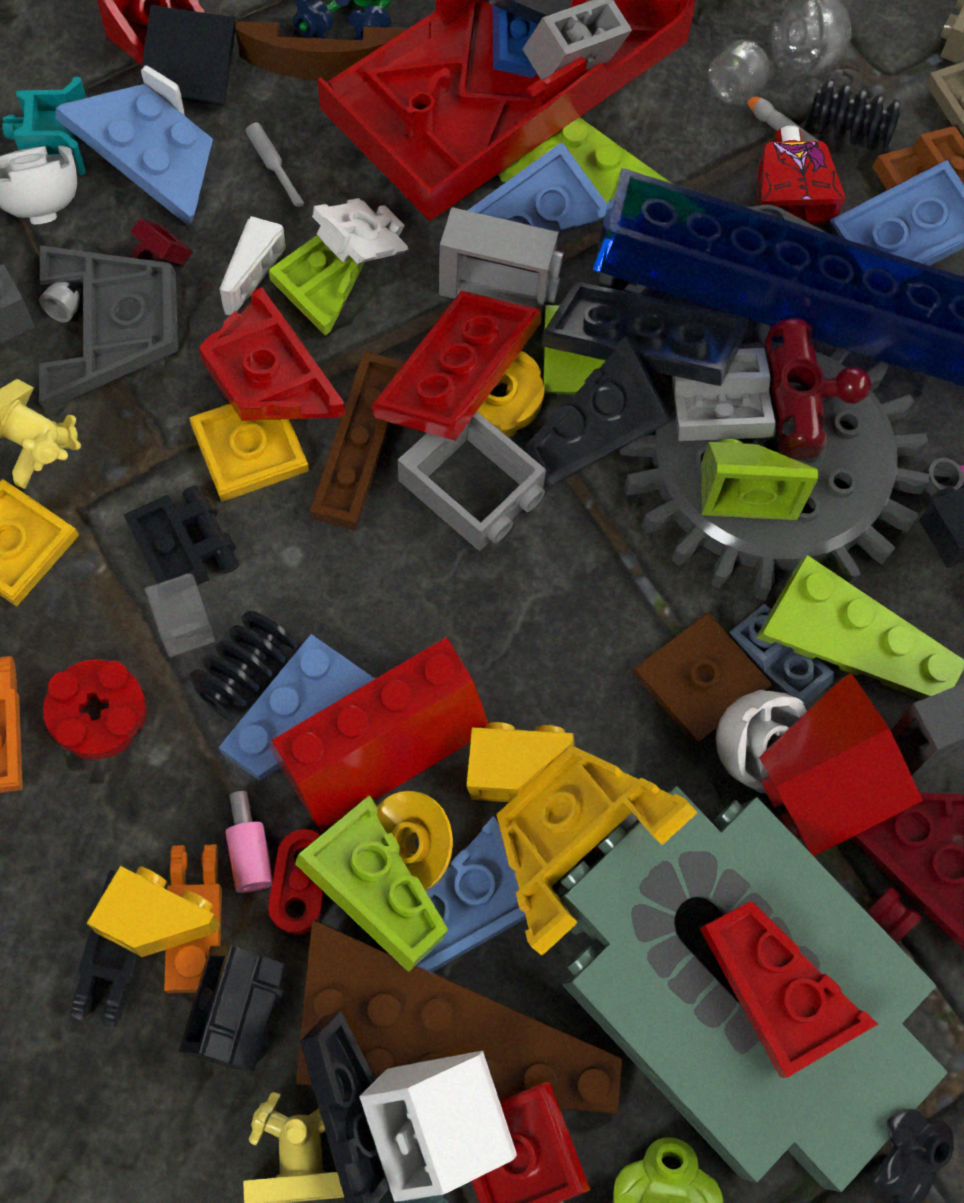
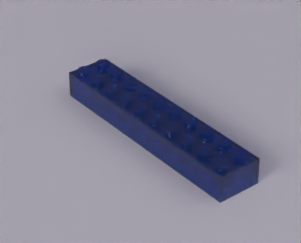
(784, 271)

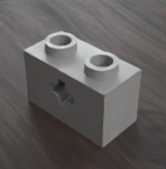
(586, 31)

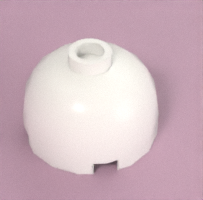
(37, 183)
(750, 729)

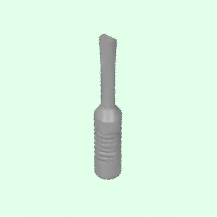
(271, 159)

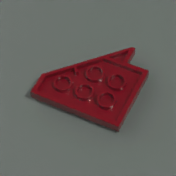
(925, 857)

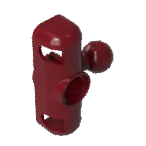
(798, 364)

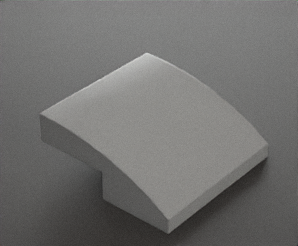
(729, 411)

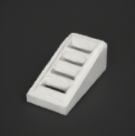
(255, 254)

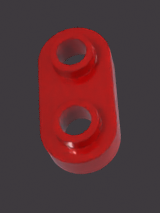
(293, 885)

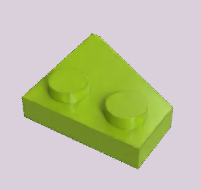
(316, 281)

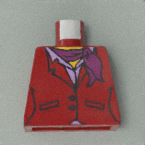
(799, 178)

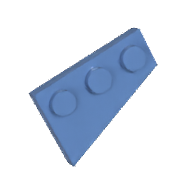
(547, 195)

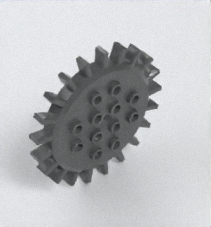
(839, 516)

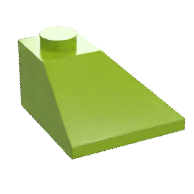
(753, 482)

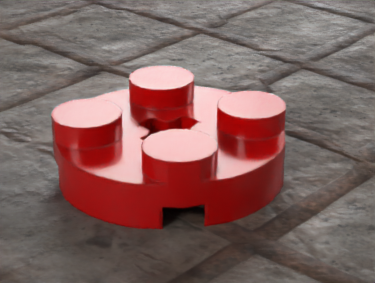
(71, 692)

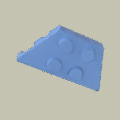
(145, 142)

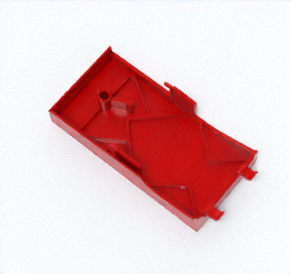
(449, 122)

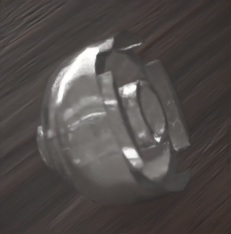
(811, 36)

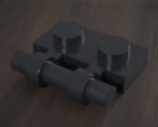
(166, 545)

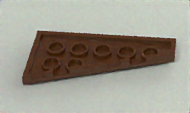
(428, 1017)

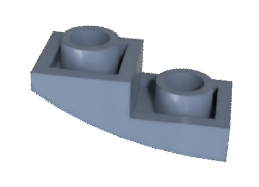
(779, 664)

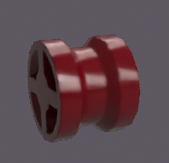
(893, 915)

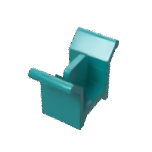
(39, 123)

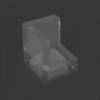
(180, 614)

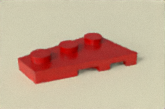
(785, 997)

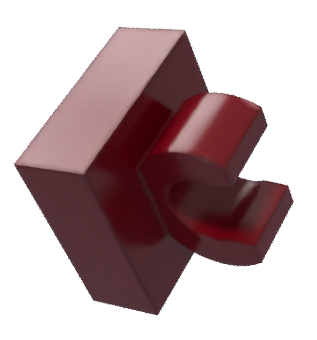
(159, 242)

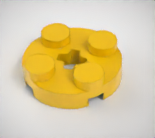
(523, 400)

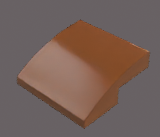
(926, 153)

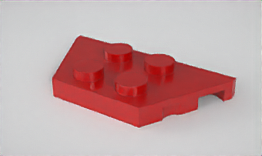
(267, 367)

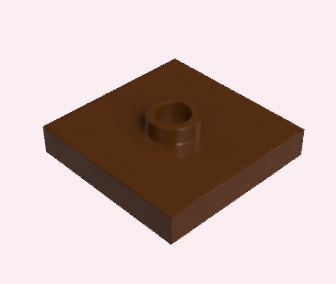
(699, 677)

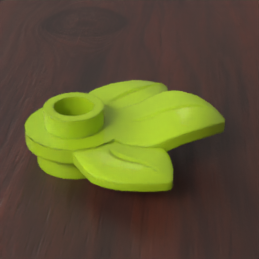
(655, 1183)

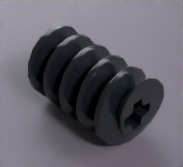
(854, 115)
(240, 661)

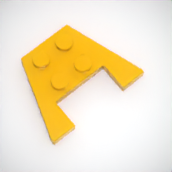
(563, 819)

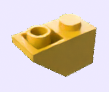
(510, 759)
(147, 917)

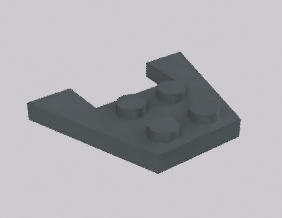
(125, 319)

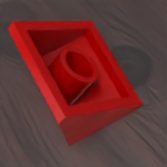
(127, 21)

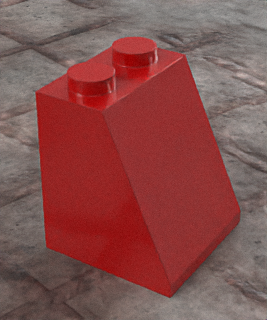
(837, 770)

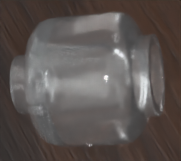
(738, 71)

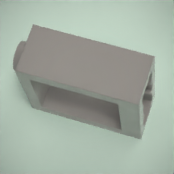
(503, 243)
(433, 451)

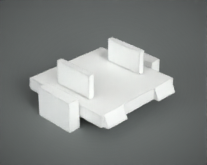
(359, 231)

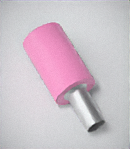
(247, 848)

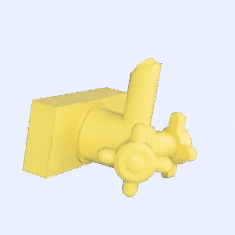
(40, 437)
(300, 1158)

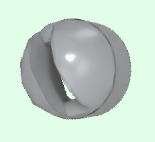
(60, 301)

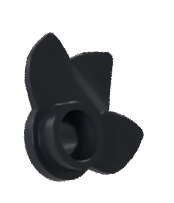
(917, 1154)

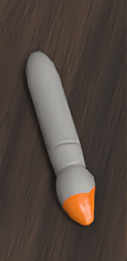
(766, 112)

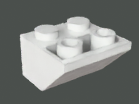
(437, 1125)

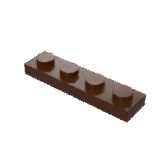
(355, 447)

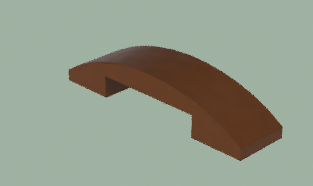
(306, 57)

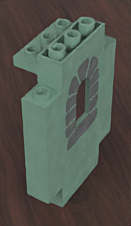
(694, 1032)

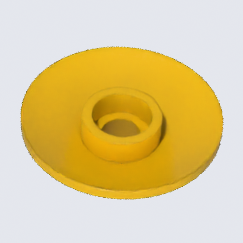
(414, 815)

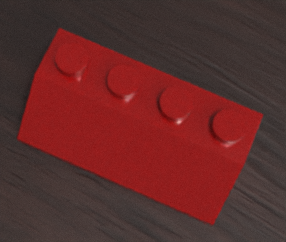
(381, 734)

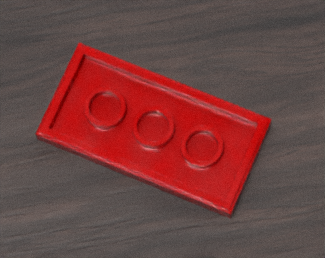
(457, 365)

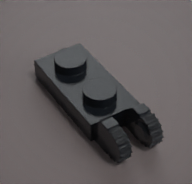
(106, 962)

